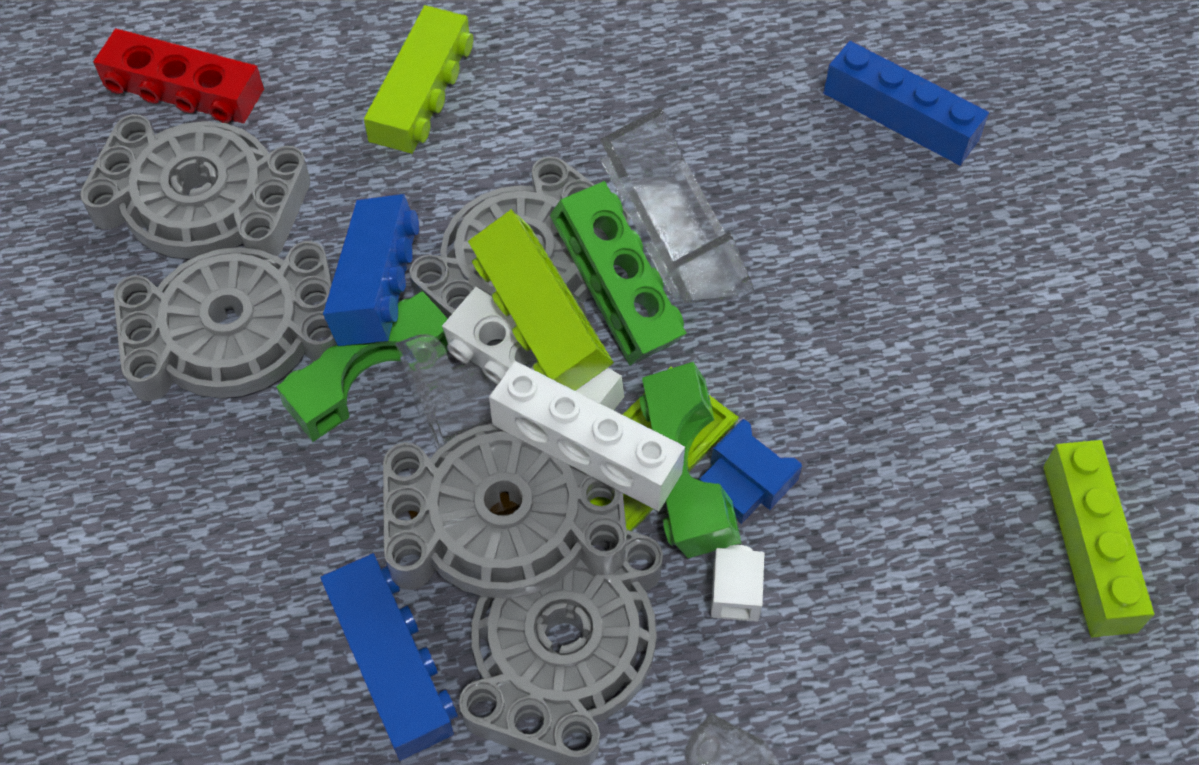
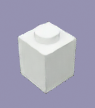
(737, 583)

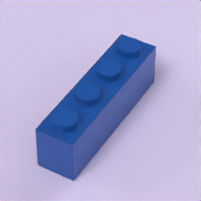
(905, 102)
(371, 270)
(388, 656)

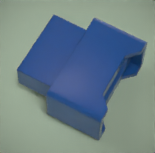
(750, 471)

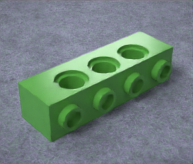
(614, 295)

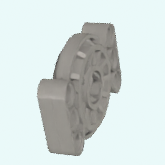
(243, 196)
(454, 268)
(218, 359)
(490, 551)
(558, 688)

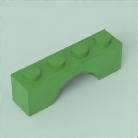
(320, 390)
(698, 511)

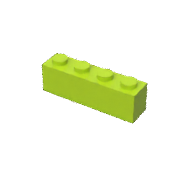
(418, 80)
(538, 302)
(1097, 539)

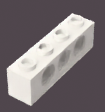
(481, 321)
(587, 435)

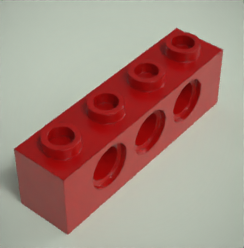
(179, 76)

